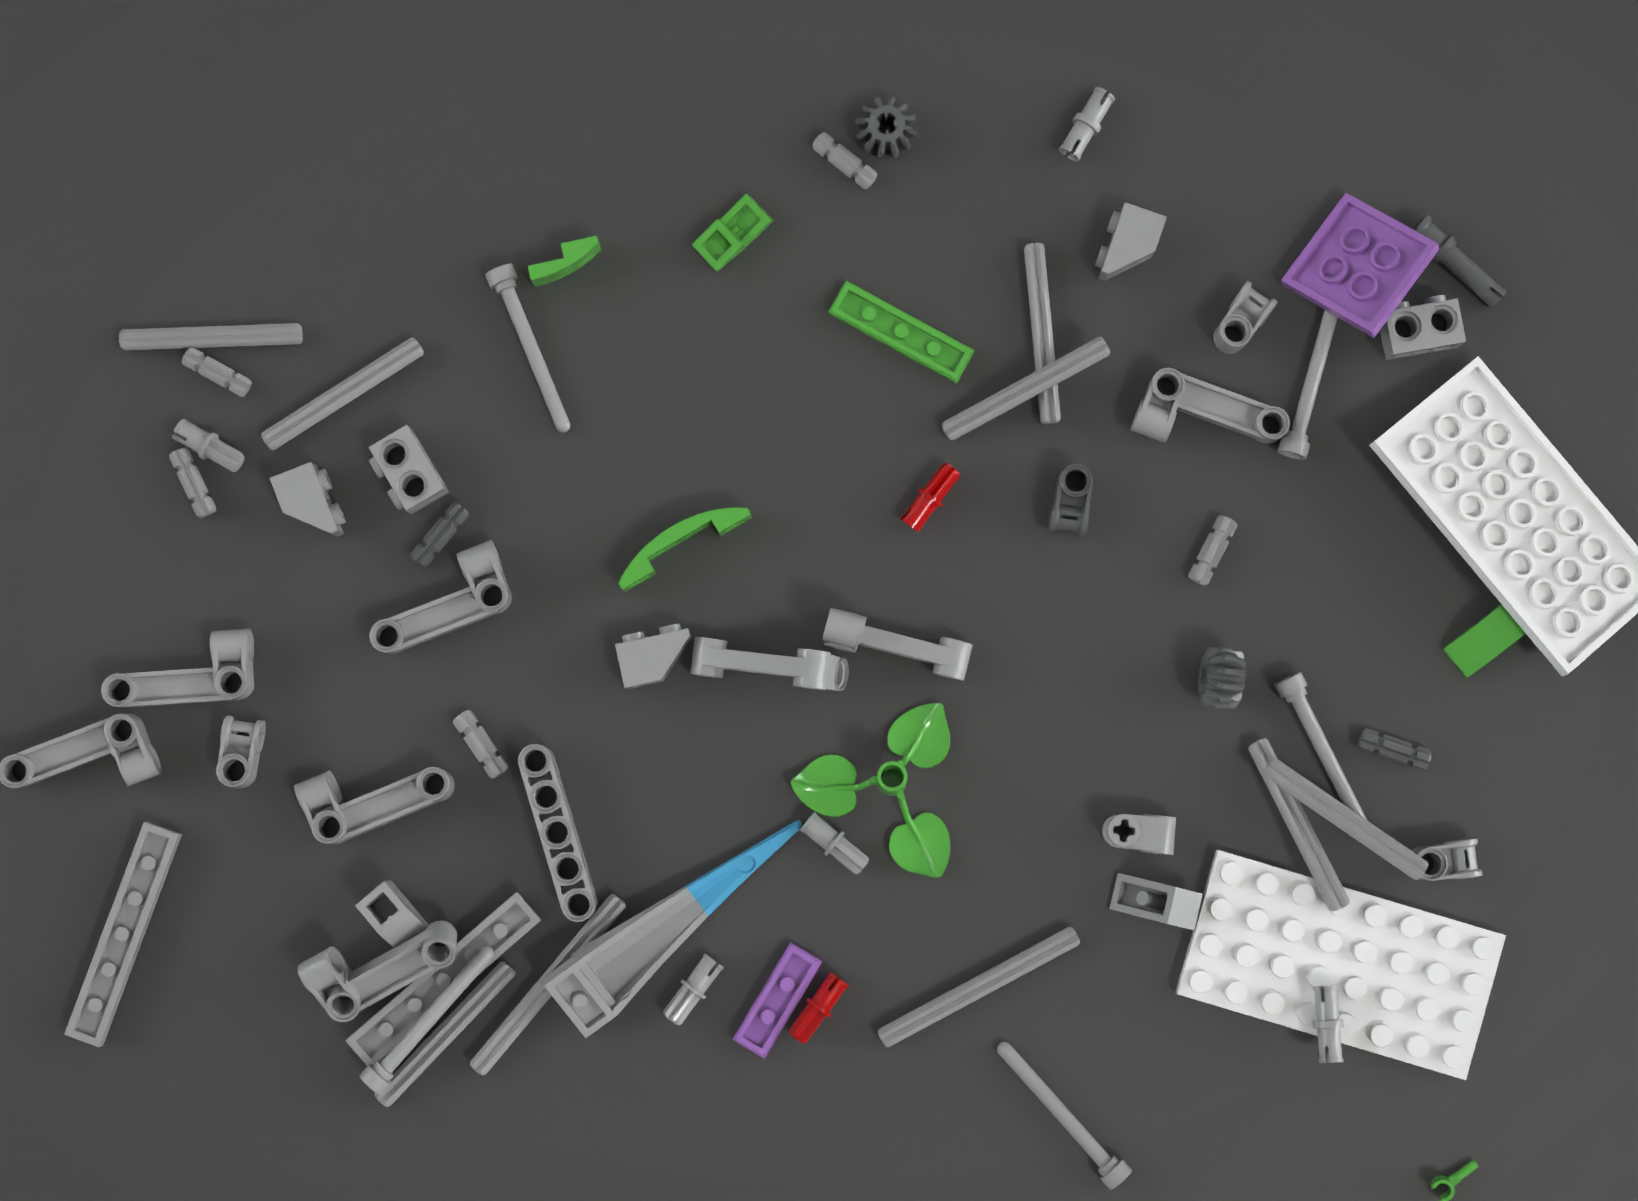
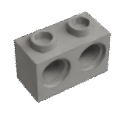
(1423, 335)
(415, 465)

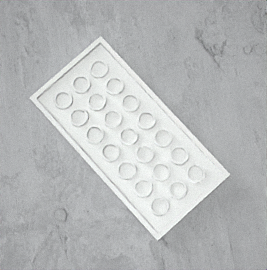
(1516, 514)
(1403, 975)

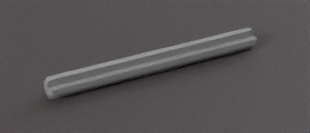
(978, 986)
(538, 994)

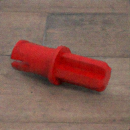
(930, 497)
(817, 1008)

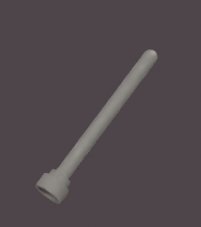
(503, 281)
(1295, 442)
(1294, 691)
(379, 1075)
(1111, 1169)

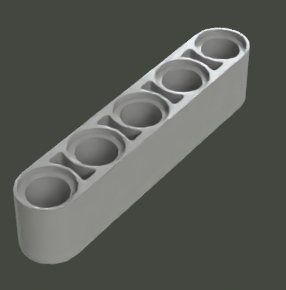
(544, 819)

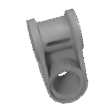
(1246, 315)
(240, 748)
(1146, 833)
(1451, 860)

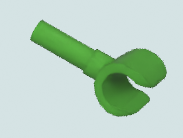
(1453, 1180)

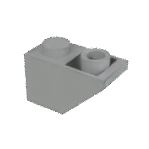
(1132, 242)
(305, 497)
(650, 658)
(391, 914)

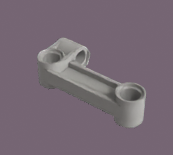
(1207, 402)
(481, 570)
(848, 630)
(230, 653)
(809, 668)
(134, 757)
(322, 800)
(329, 975)

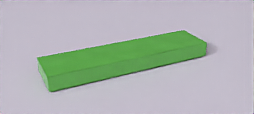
(901, 332)

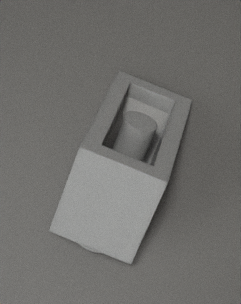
(1156, 901)

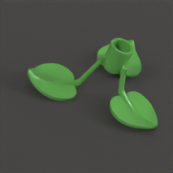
(922, 738)

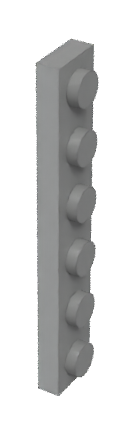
(123, 934)
(394, 1020)

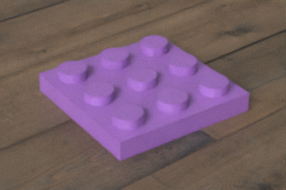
(1360, 264)

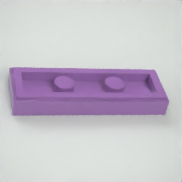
(777, 1000)

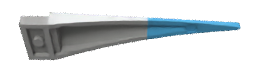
(615, 966)

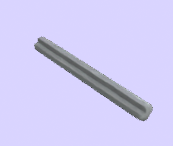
(1041, 327)
(211, 336)
(1026, 388)
(342, 393)
(1345, 819)
(1302, 832)
(447, 1032)

